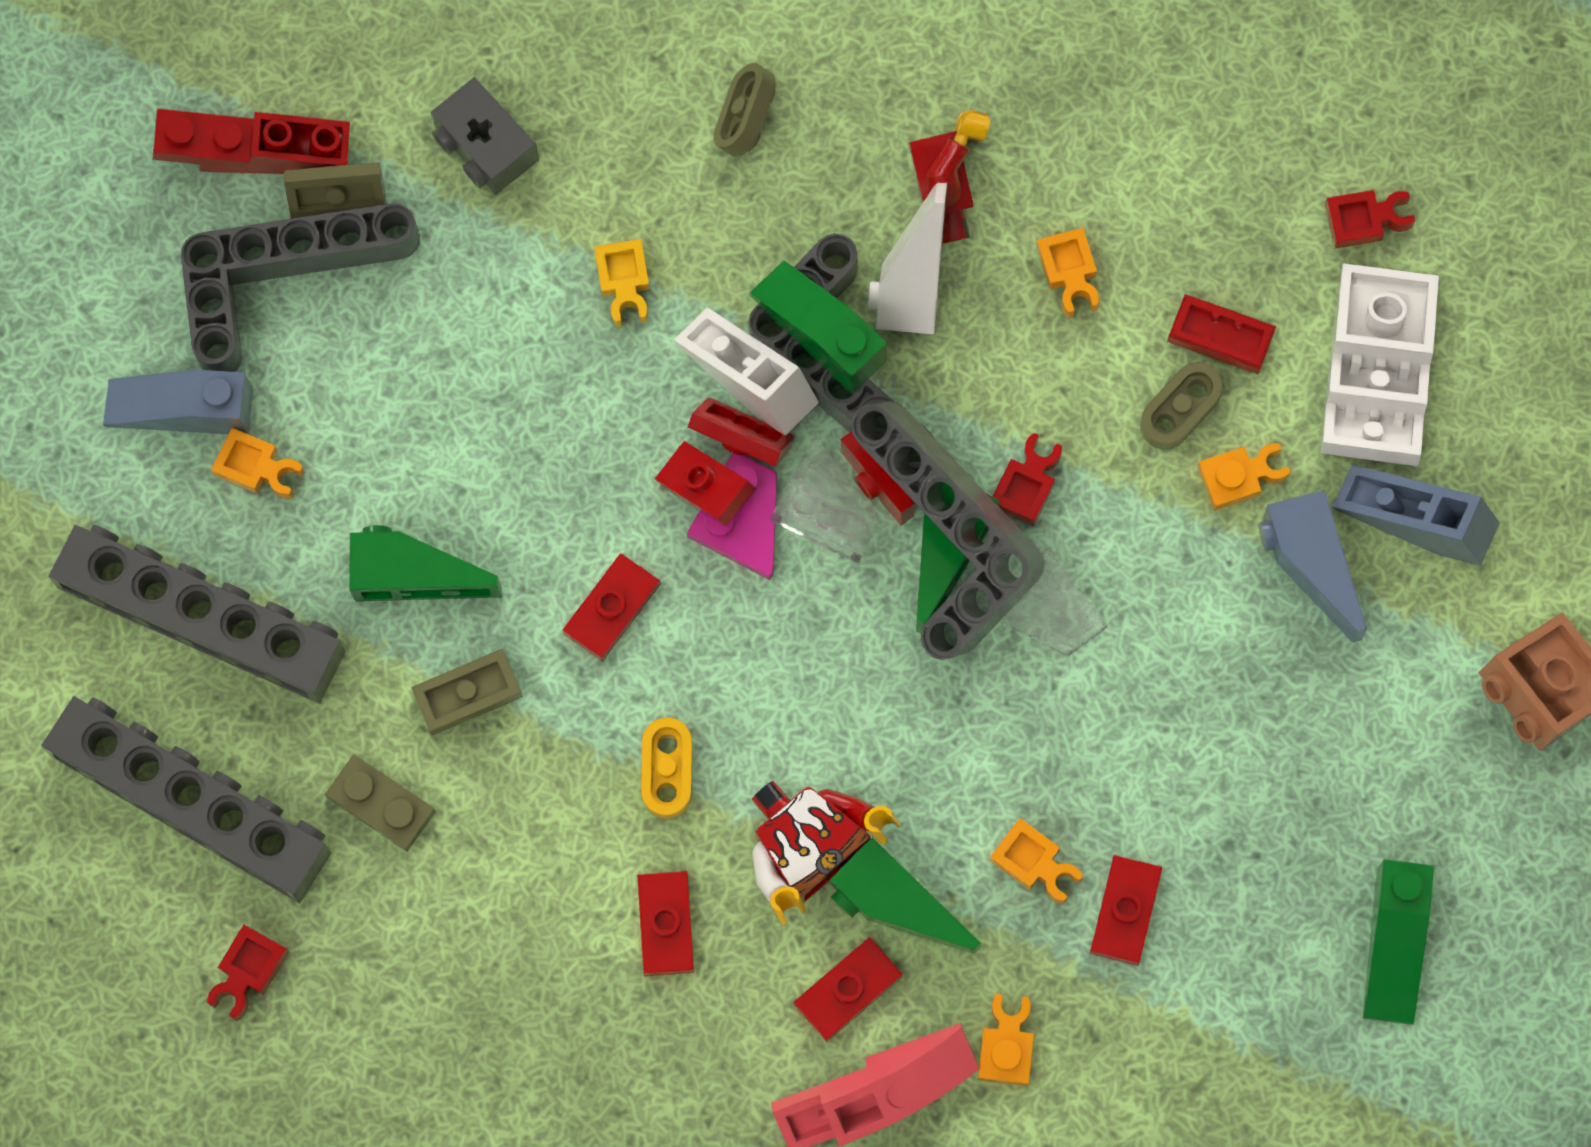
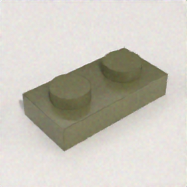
(334, 189)
(467, 692)
(380, 802)

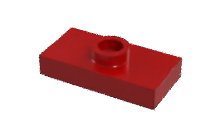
(1221, 334)
(740, 432)
(875, 481)
(705, 483)
(611, 607)
(1126, 910)
(665, 923)
(848, 989)

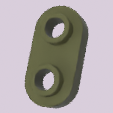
(744, 110)
(1180, 407)

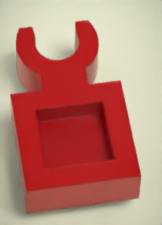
(1361, 219)
(1025, 486)
(250, 965)

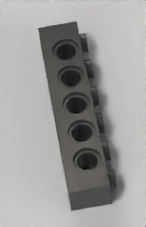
(305, 673)
(74, 745)

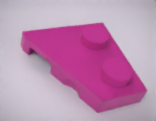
(750, 533)

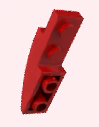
(249, 145)

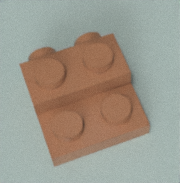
(1543, 682)

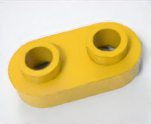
(666, 769)

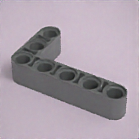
(278, 262)
(820, 380)
(956, 523)

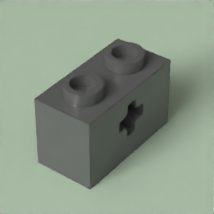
(476, 112)

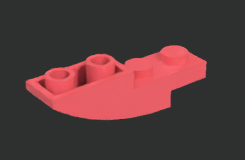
(881, 1094)

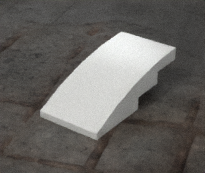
(1380, 364)

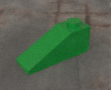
(822, 325)
(940, 563)
(399, 567)
(892, 897)
(1397, 940)

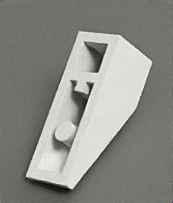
(911, 272)
(749, 370)

